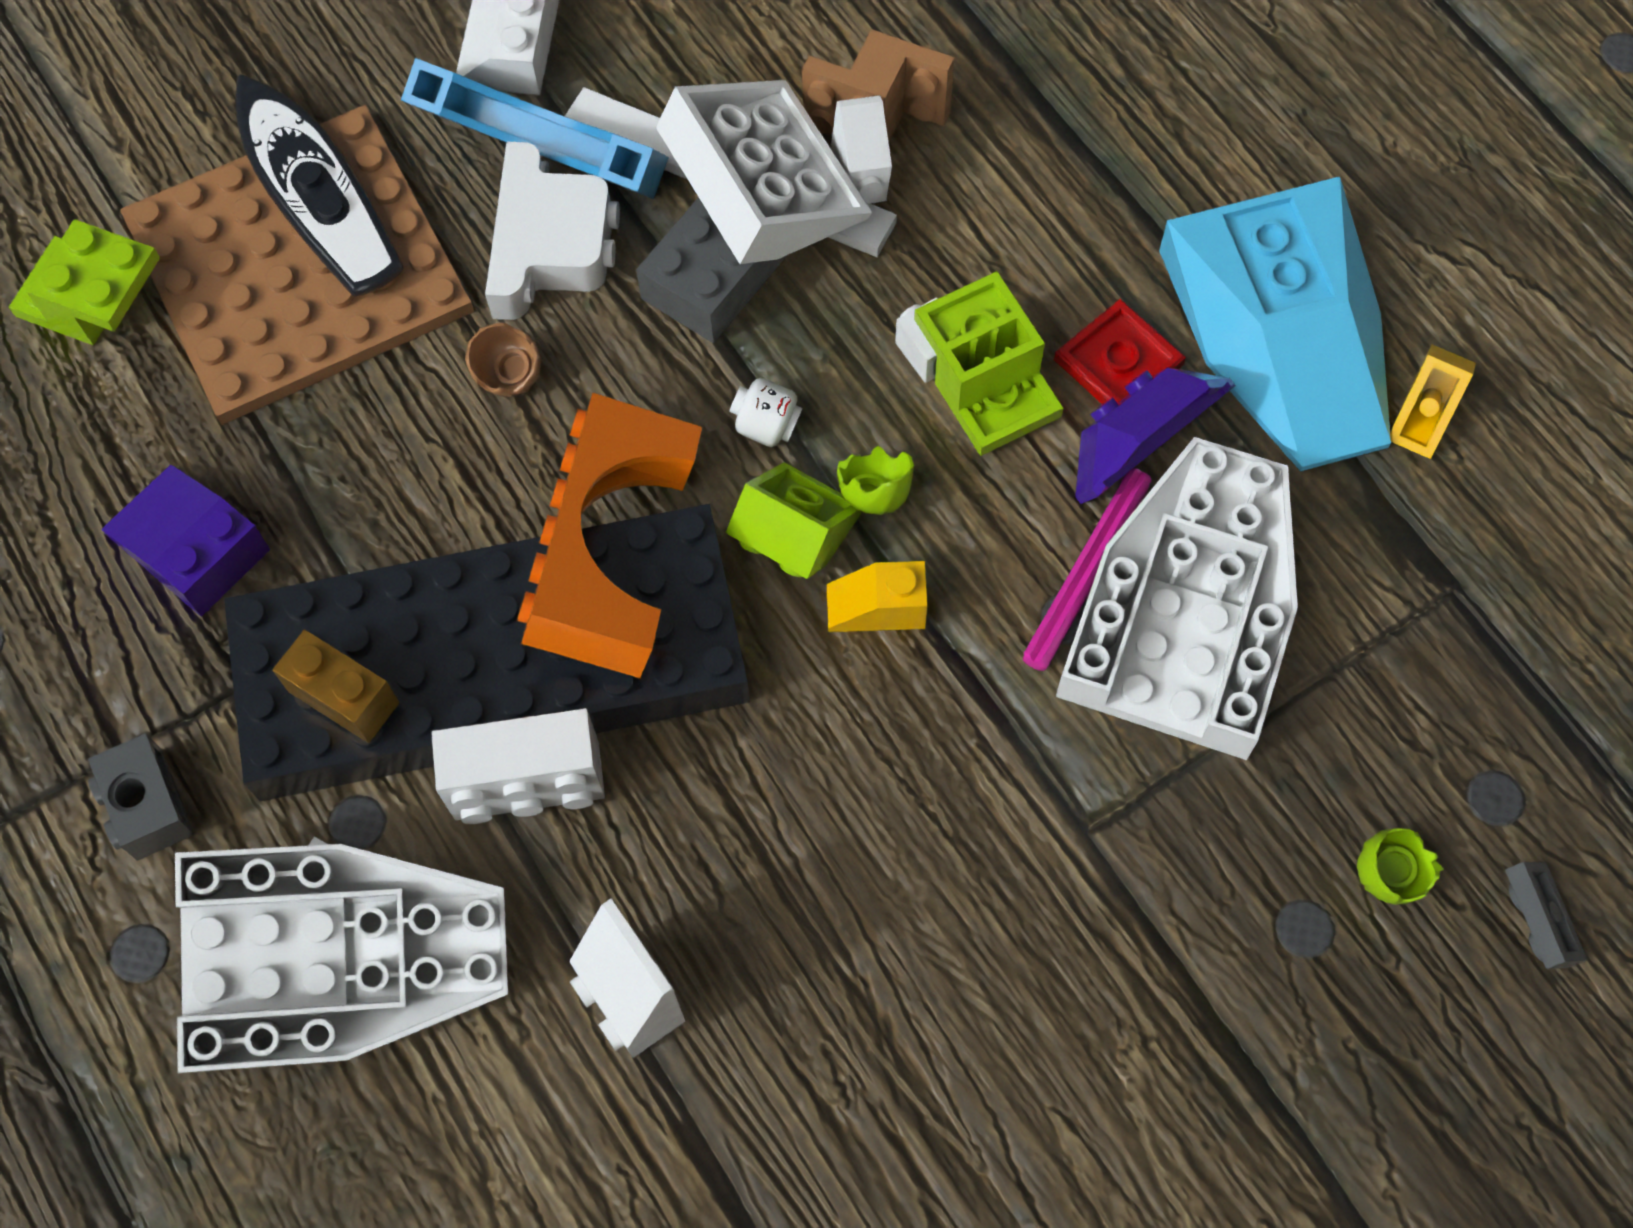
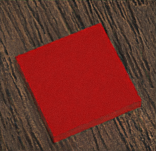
(1115, 352)

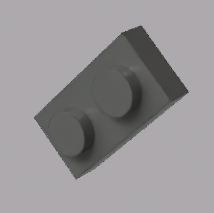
(1551, 928)

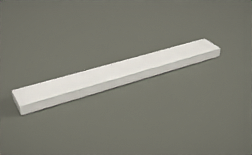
(640, 127)

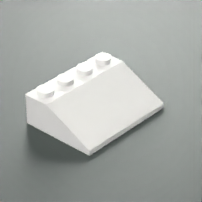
(759, 167)

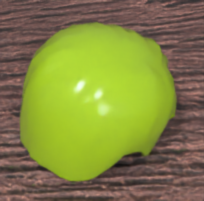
(876, 481)
(1397, 866)

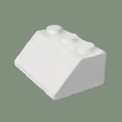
(508, 44)

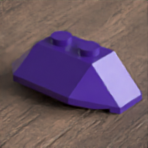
(1140, 424)

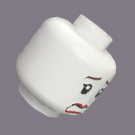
(765, 412)

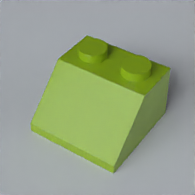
(792, 520)

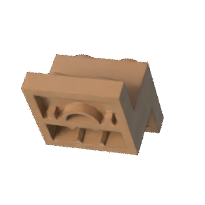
(901, 72)

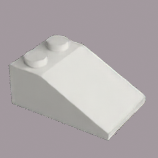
(623, 983)

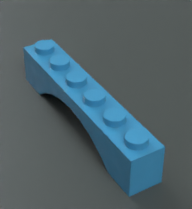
(554, 135)

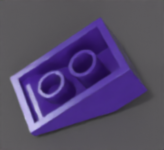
(187, 538)

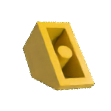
(1431, 401)
(879, 598)

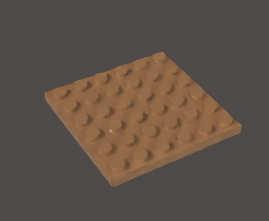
(257, 299)

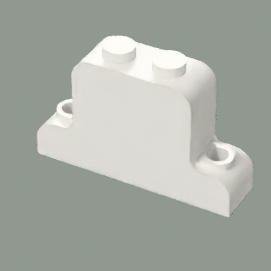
(547, 233)

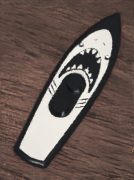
(314, 187)

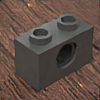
(159, 817)

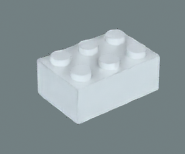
(518, 766)

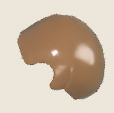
(503, 360)

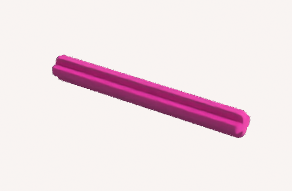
(1082, 575)

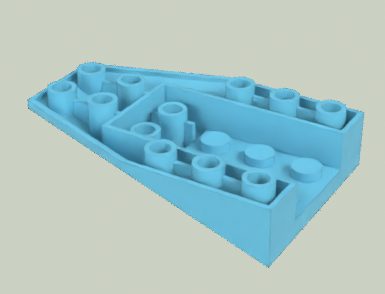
(1288, 317)

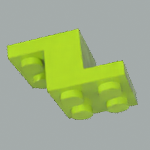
(84, 282)
(988, 363)

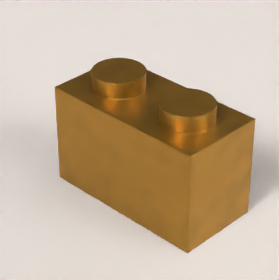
(336, 686)

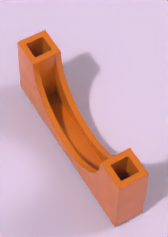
(574, 603)

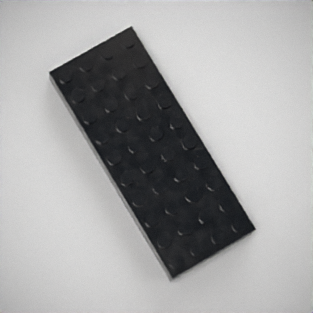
(455, 653)

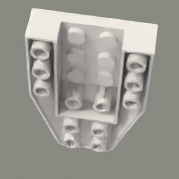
(1193, 603)
(326, 953)

